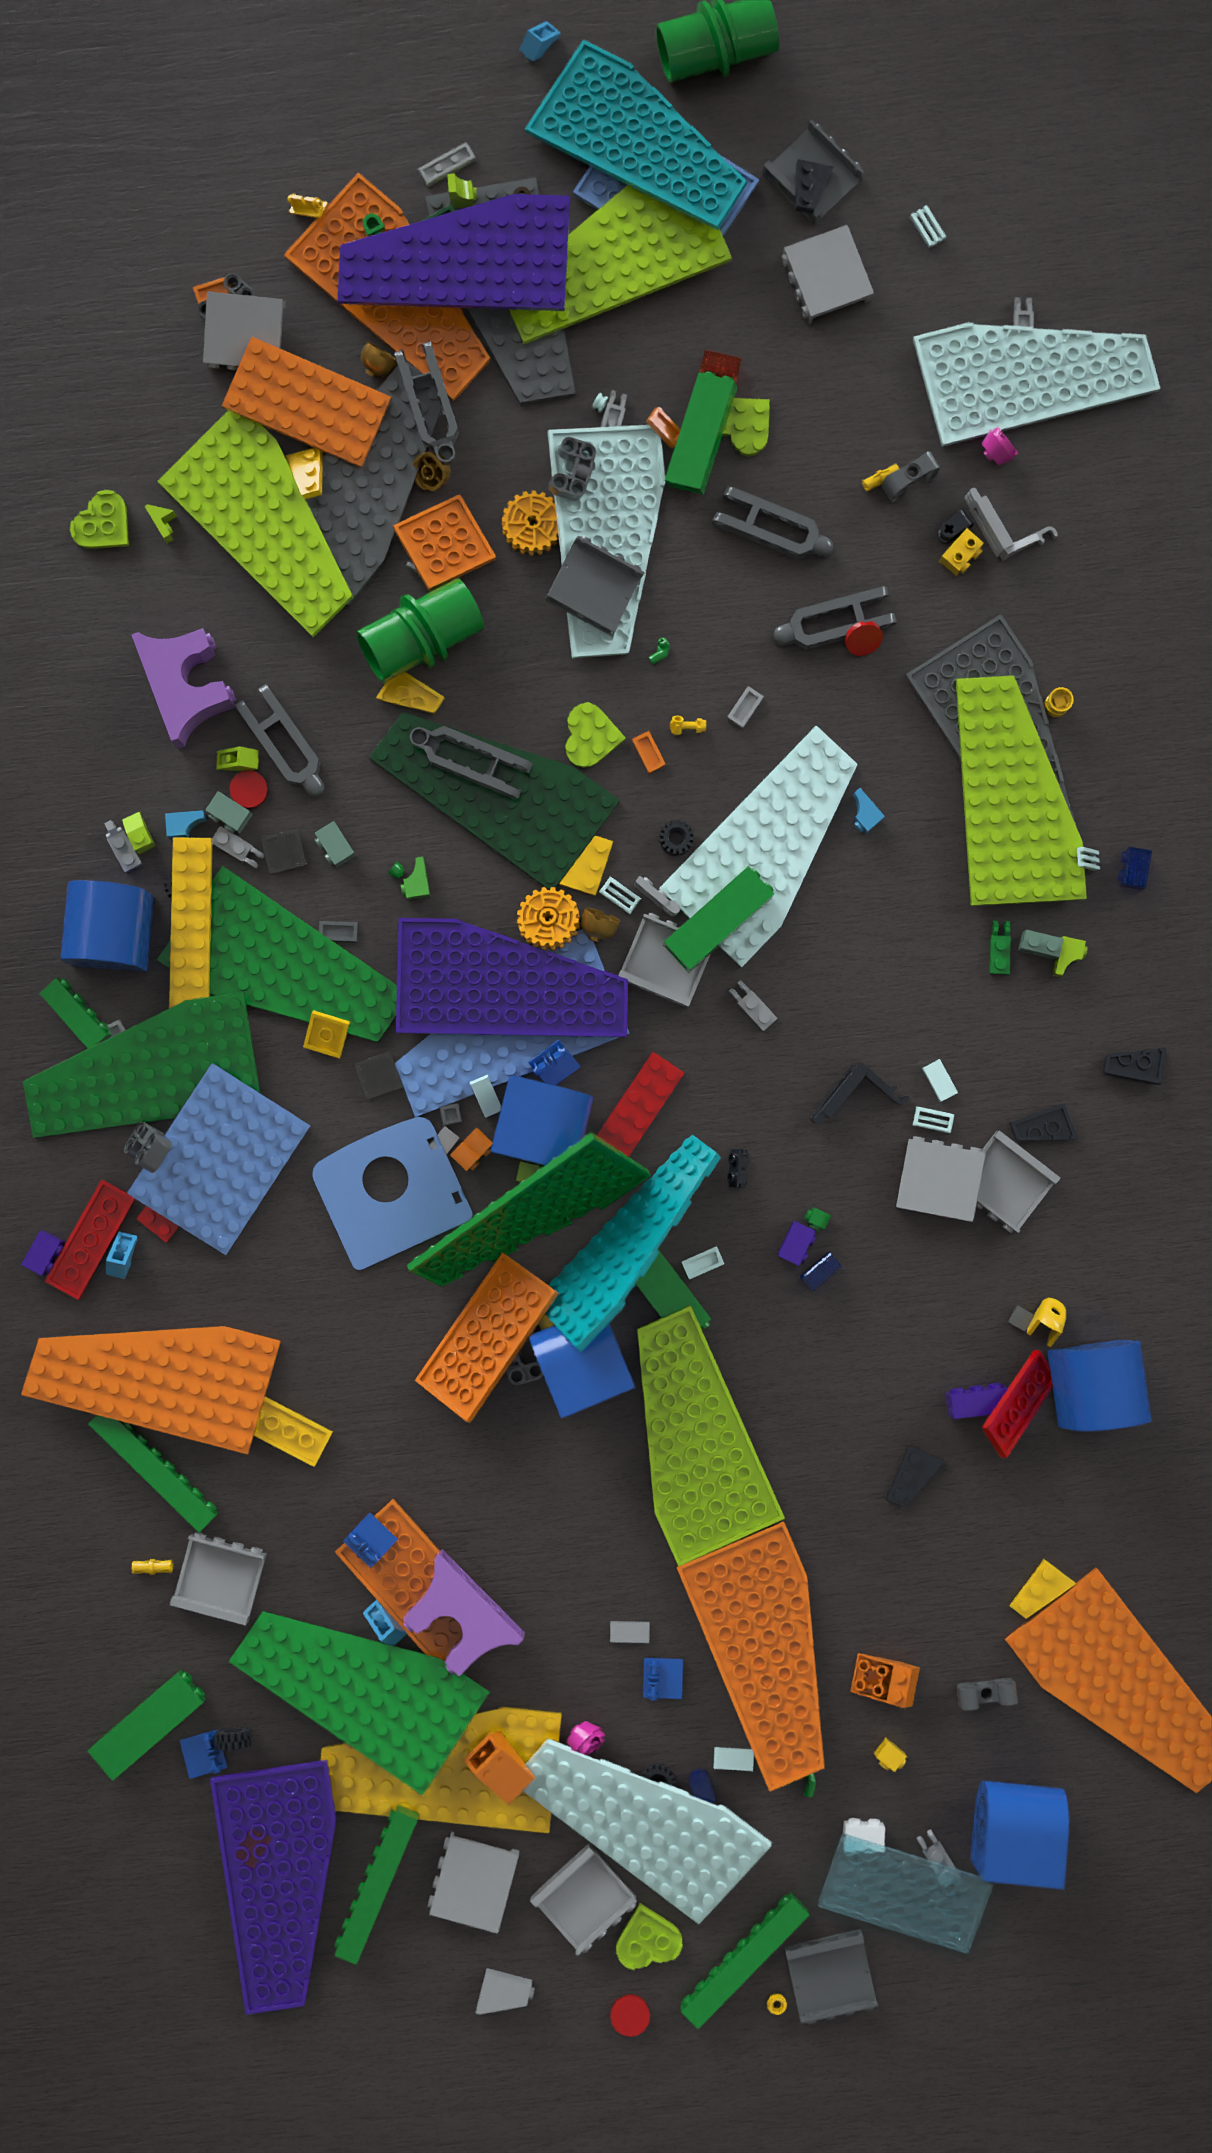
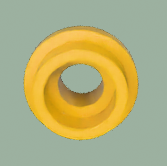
(779, 2009)

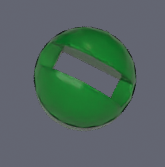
(396, 871)

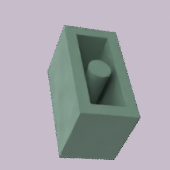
(229, 812)
(335, 844)
(1040, 944)

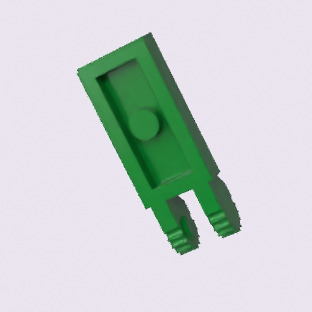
(1000, 950)

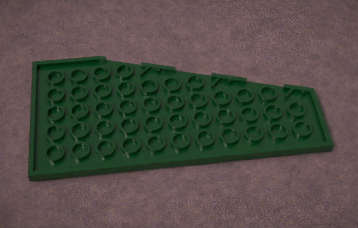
(537, 833)

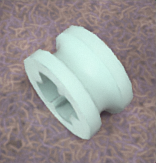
(600, 402)

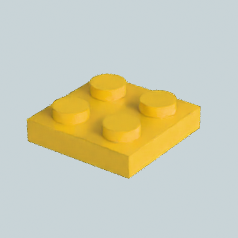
(326, 1034)

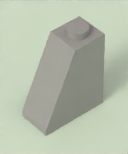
(503, 1992)

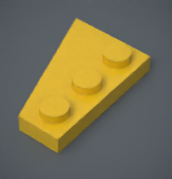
(307, 471)

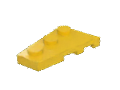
(410, 693)
(589, 867)
(1041, 1589)

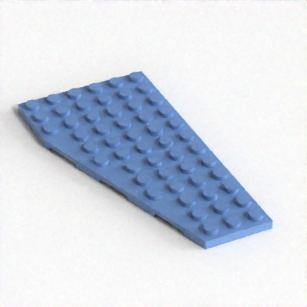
(445, 1064)

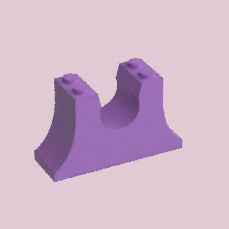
(167, 670)
(459, 1597)

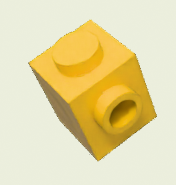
(890, 1755)

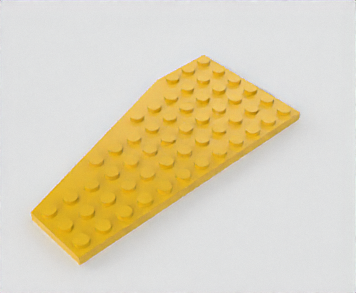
(455, 1791)

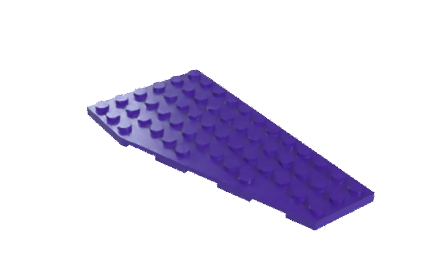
(477, 257)
(489, 984)
(281, 1898)

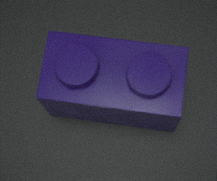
(796, 1243)
(43, 1253)

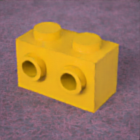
(961, 552)

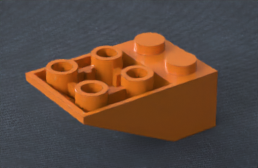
(885, 1680)
(499, 1767)

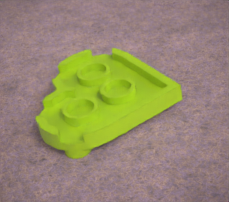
(748, 425)
(103, 523)
(591, 736)
(648, 1939)

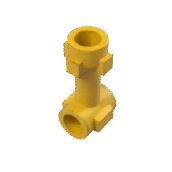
(677, 725)

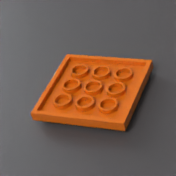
(444, 542)

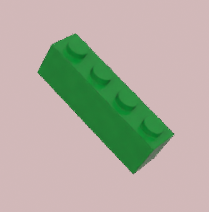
(75, 1013)

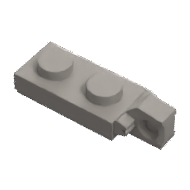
(122, 847)

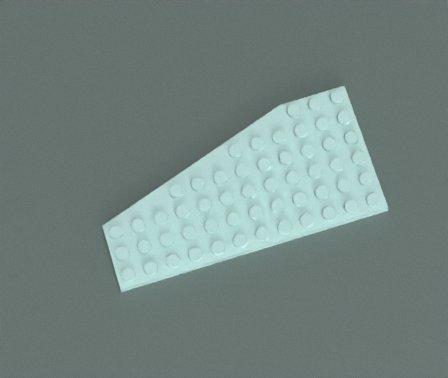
(1026, 375)
(614, 513)
(771, 832)
(653, 1830)

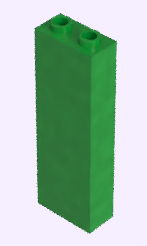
(701, 432)
(718, 919)
(668, 1291)
(147, 1724)

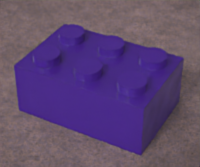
(975, 1401)

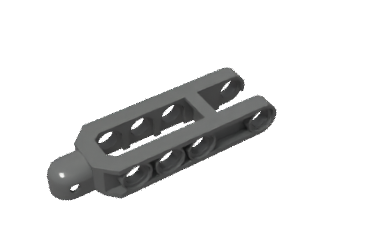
(412, 384)
(814, 544)
(793, 631)
(430, 741)
(308, 776)

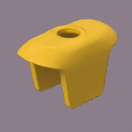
(1049, 1318)

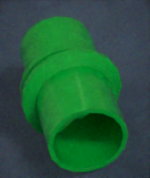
(717, 37)
(420, 630)

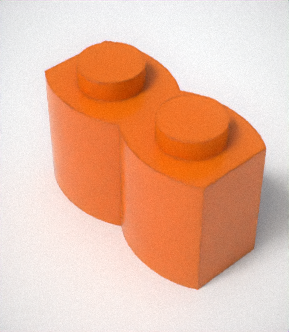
(472, 1150)

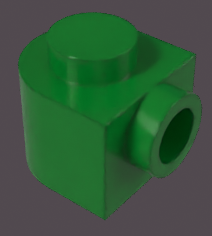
(373, 225)
(817, 1218)

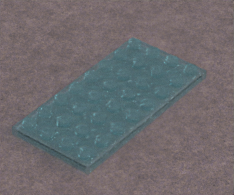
(905, 1893)

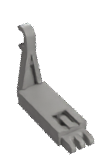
(995, 531)

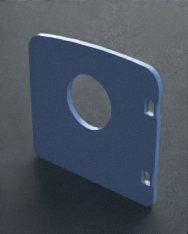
(382, 1229)

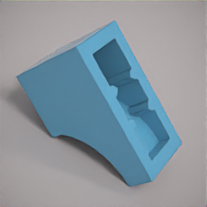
(538, 40)
(868, 814)
(181, 823)
(120, 1255)
(384, 1624)

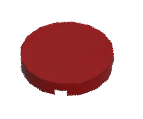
(863, 638)
(248, 789)
(630, 2015)

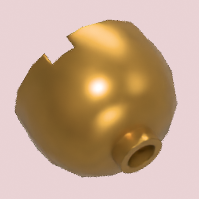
(377, 361)
(432, 472)
(598, 925)

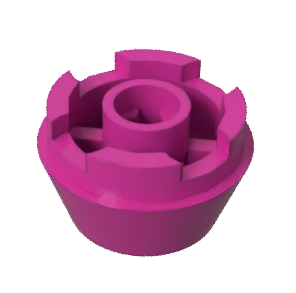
(998, 447)
(586, 1738)

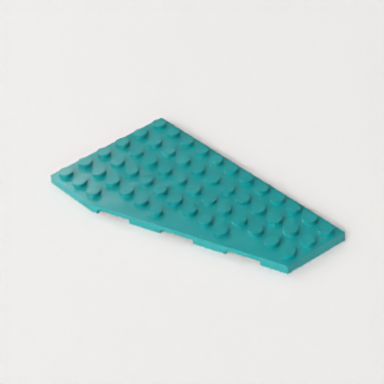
(631, 132)
(607, 1268)

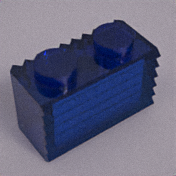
(1135, 868)
(820, 1271)
(702, 1786)

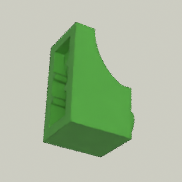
(416, 884)

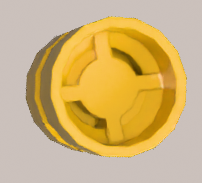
(1058, 702)

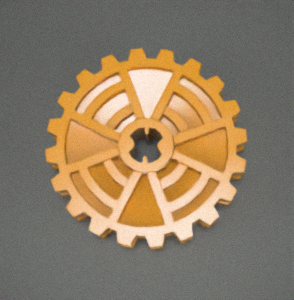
(519, 516)
(540, 907)

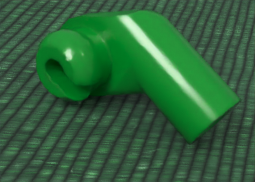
(662, 651)
(810, 1785)

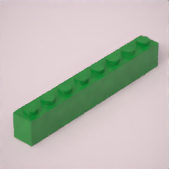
(156, 1471)
(376, 1885)
(744, 1960)

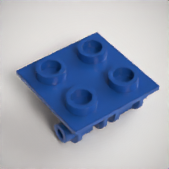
(554, 1064)
(370, 1540)
(662, 1678)
(201, 1754)

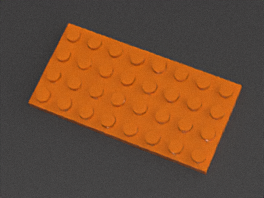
(306, 402)
(486, 1337)
(404, 1577)

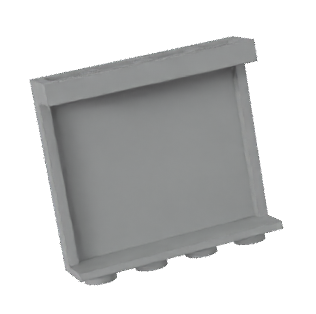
(827, 273)
(232, 323)
(654, 968)
(940, 1179)
(1011, 1182)
(219, 1578)
(473, 1883)
(584, 1898)

